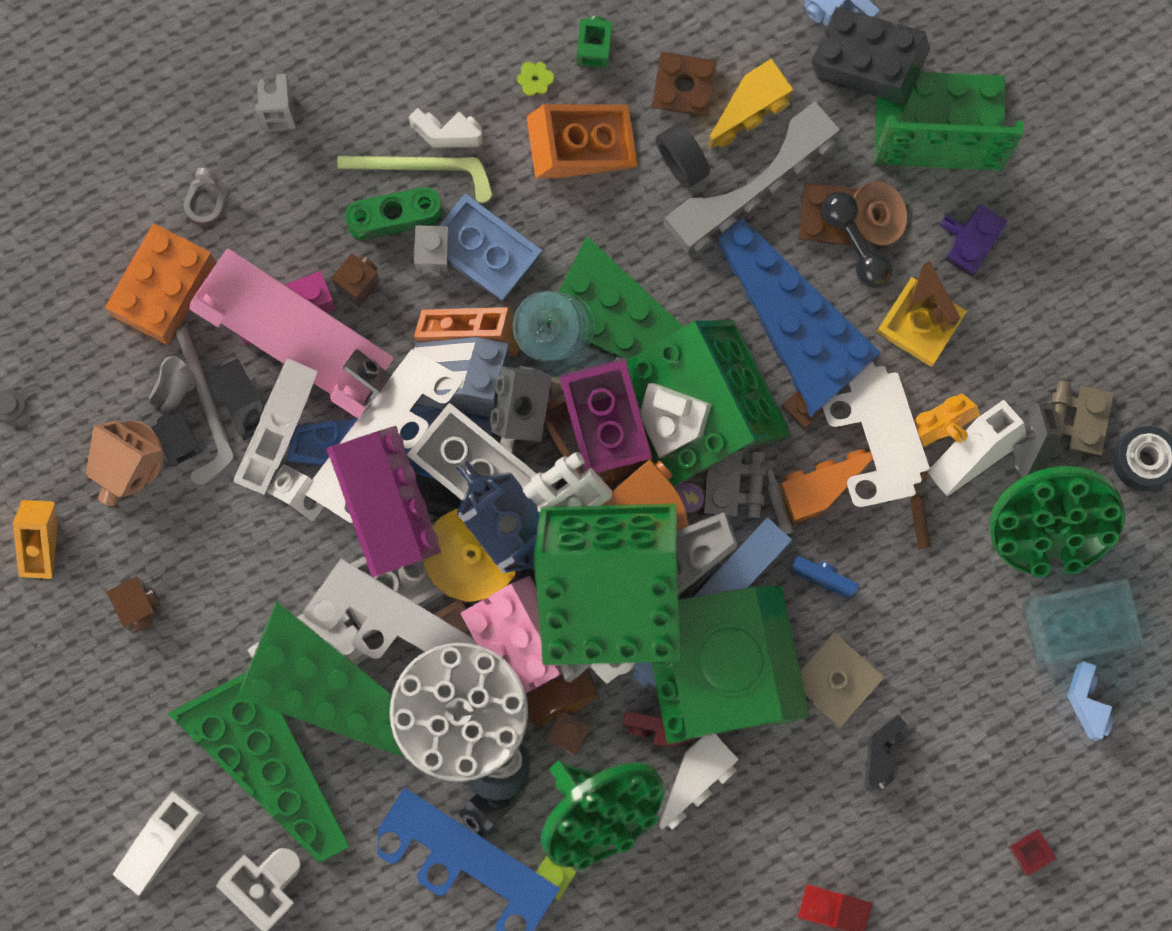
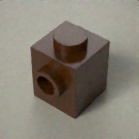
(356, 278)
(134, 604)

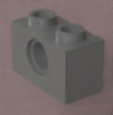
(529, 418)

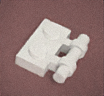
(580, 490)

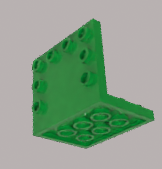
(947, 124)
(716, 367)
(607, 584)

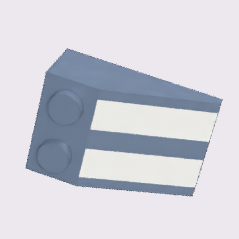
(478, 364)

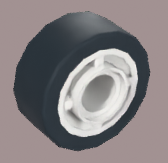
(1130, 467)
(506, 780)

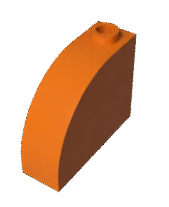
(650, 486)

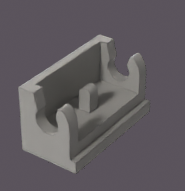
(276, 109)

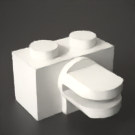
(260, 889)

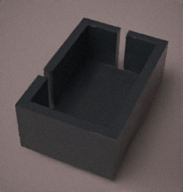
(871, 55)

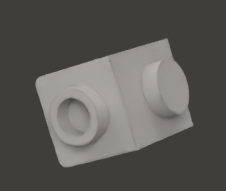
(431, 250)

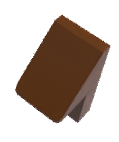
(930, 291)

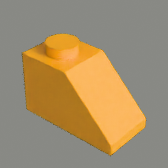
(35, 538)

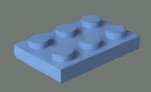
(487, 248)

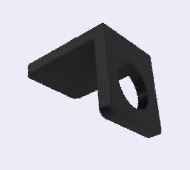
(368, 373)

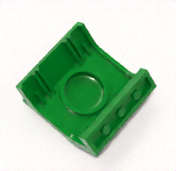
(733, 666)

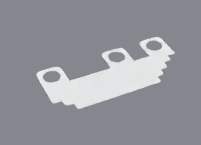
(890, 431)

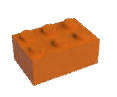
(160, 284)

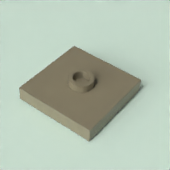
(838, 679)

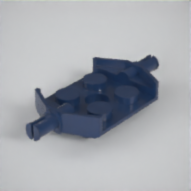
(483, 506)

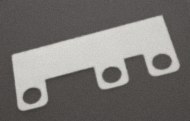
(390, 408)

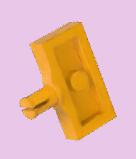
(946, 420)

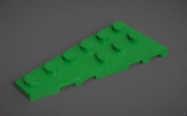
(623, 312)
(317, 683)
(266, 762)

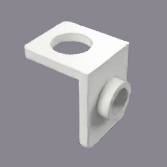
(290, 488)

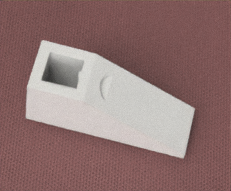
(987, 442)
(699, 769)
(158, 842)

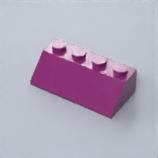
(384, 500)

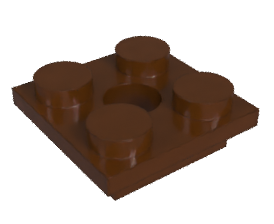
(676, 67)
(812, 225)

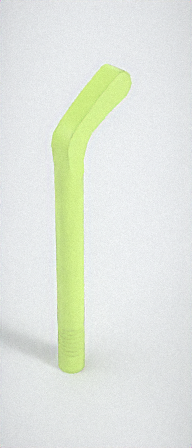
(470, 165)

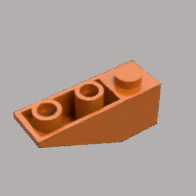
(816, 491)

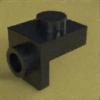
(483, 813)

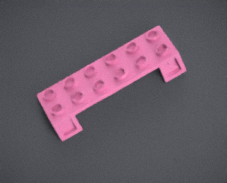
(286, 326)

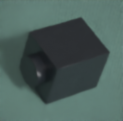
(176, 438)

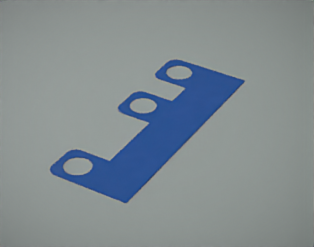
(466, 851)

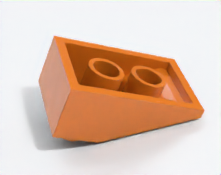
(580, 139)

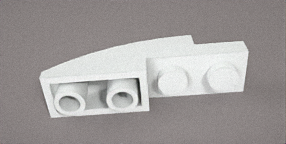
(276, 426)

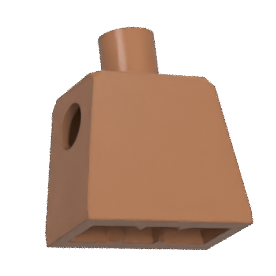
(120, 461)

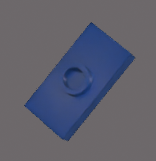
(824, 576)

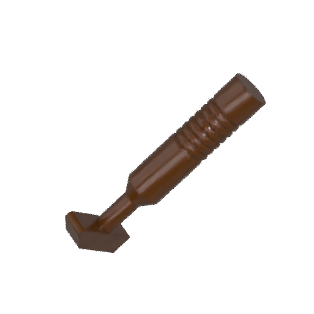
(919, 517)

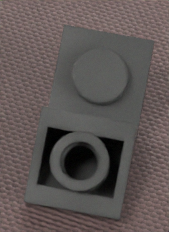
(1037, 453)

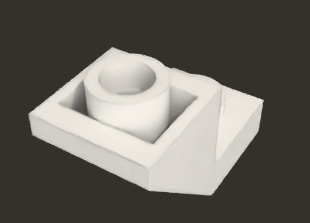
(456, 133)

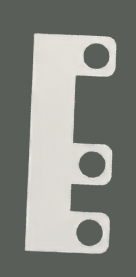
(385, 611)

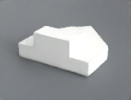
(672, 418)

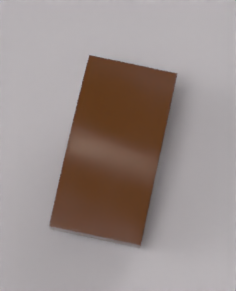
(560, 695)

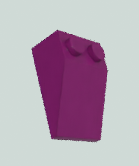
(606, 416)

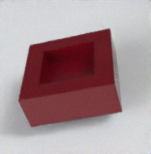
(1032, 852)

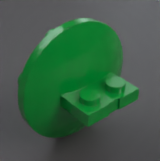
(1057, 515)
(600, 812)

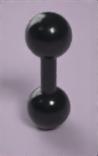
(873, 267)

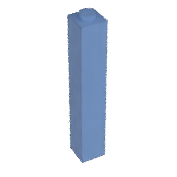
(736, 573)

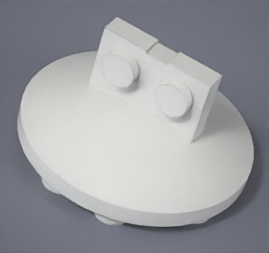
(458, 712)

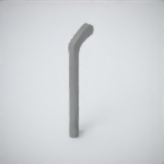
(225, 453)

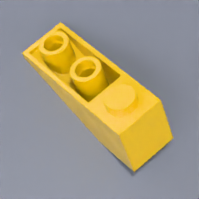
(755, 97)

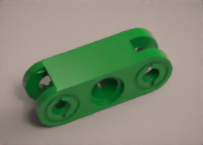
(375, 211)

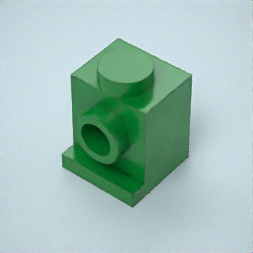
(591, 54)

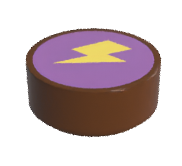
(692, 496)

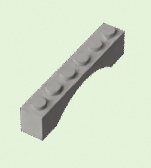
(701, 218)

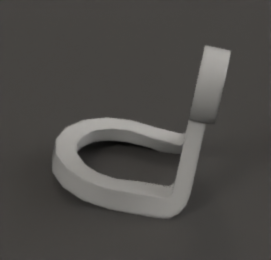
(203, 177)

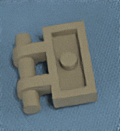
(1090, 417)

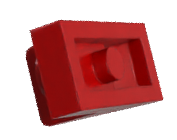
(834, 909)

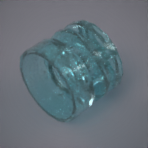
(571, 326)

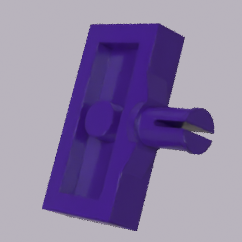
(973, 238)

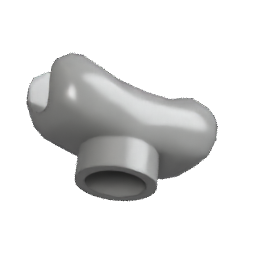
(172, 384)

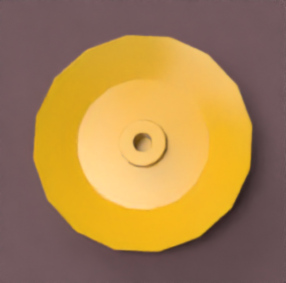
(463, 566)

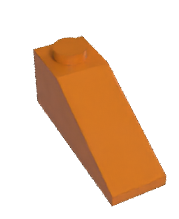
(465, 323)

